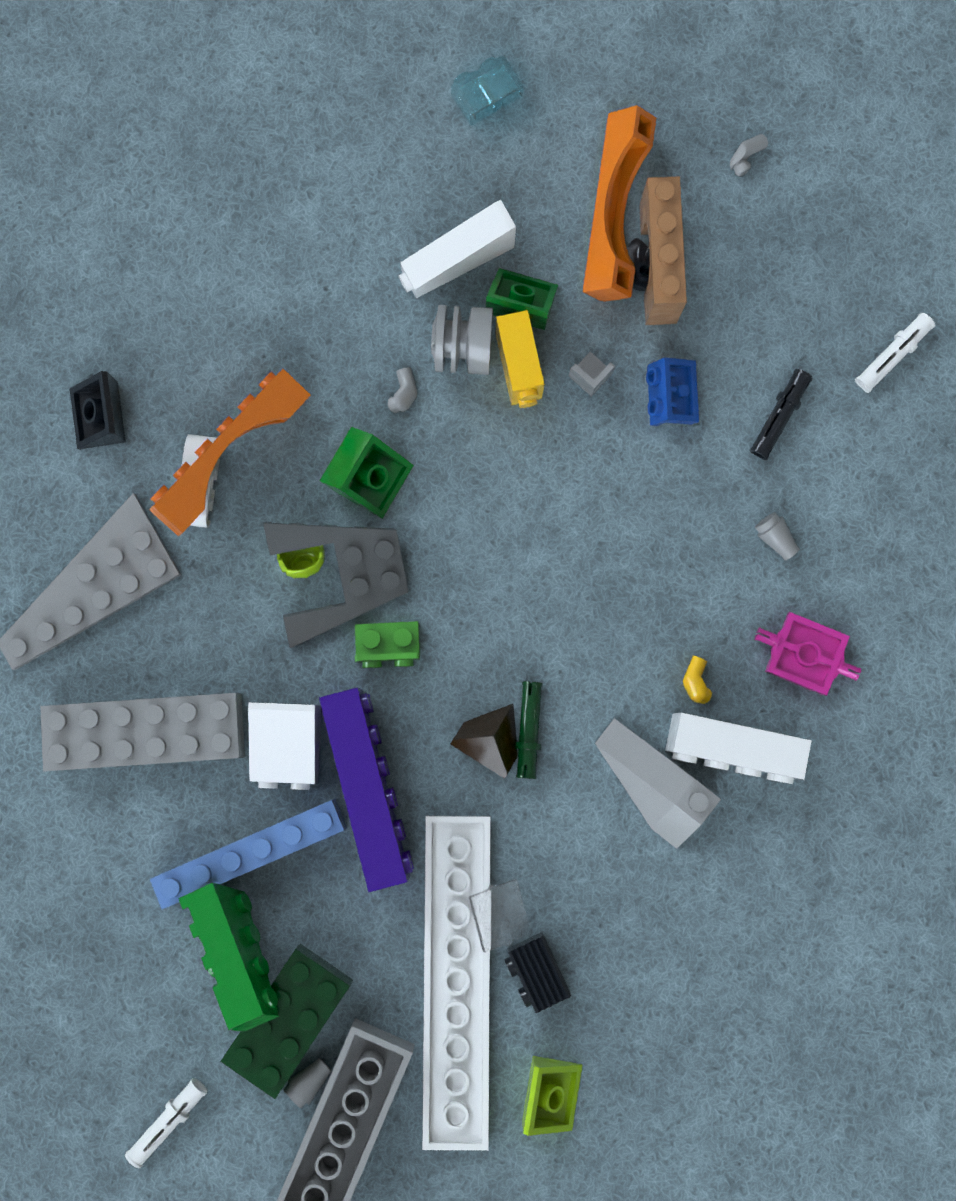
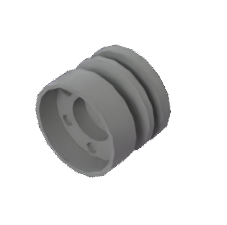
(462, 339)

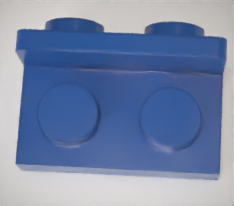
(672, 391)

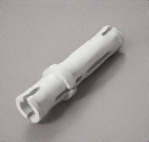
(919, 328)
(176, 1111)

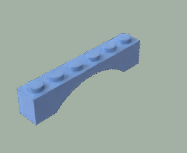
(249, 853)

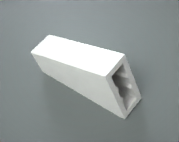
(459, 250)

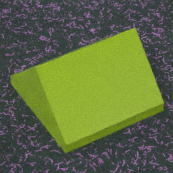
(551, 1096)

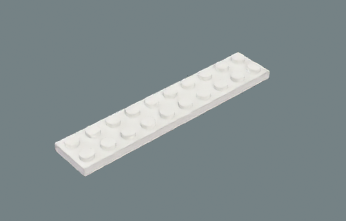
(455, 986)

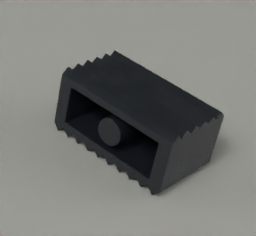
(538, 973)

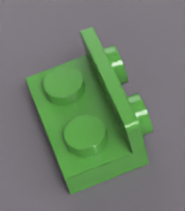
(387, 642)

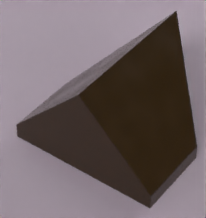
(490, 740)

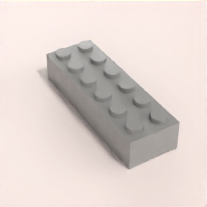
(142, 731)
(348, 1116)

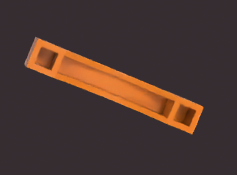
(626, 145)
(186, 497)

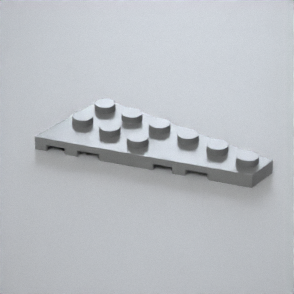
(107, 575)

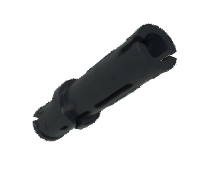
(787, 402)

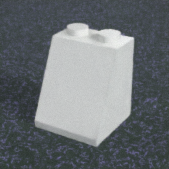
(284, 744)

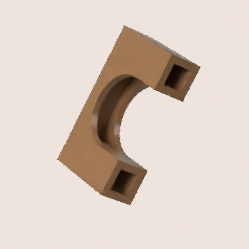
(662, 221)

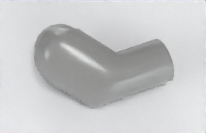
(744, 151)
(405, 394)

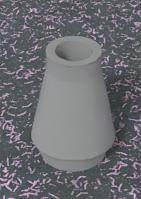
(777, 535)
(306, 1083)

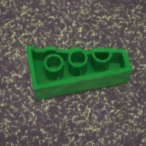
(232, 955)

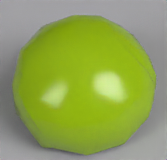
(302, 562)

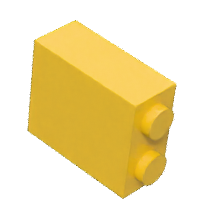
(519, 359)

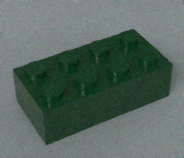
(307, 996)

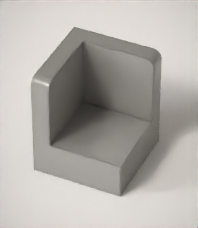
(591, 373)

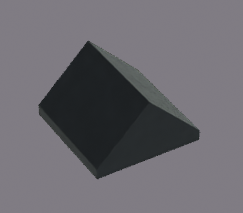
(97, 412)

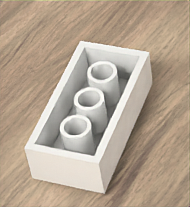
(738, 745)

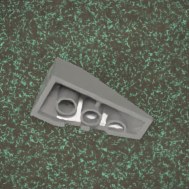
(661, 790)

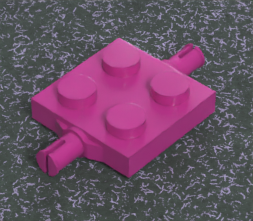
(807, 654)

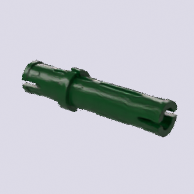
(529, 730)

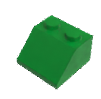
(366, 472)

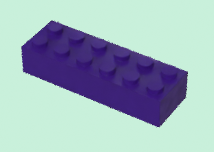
(365, 789)

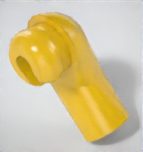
(694, 683)

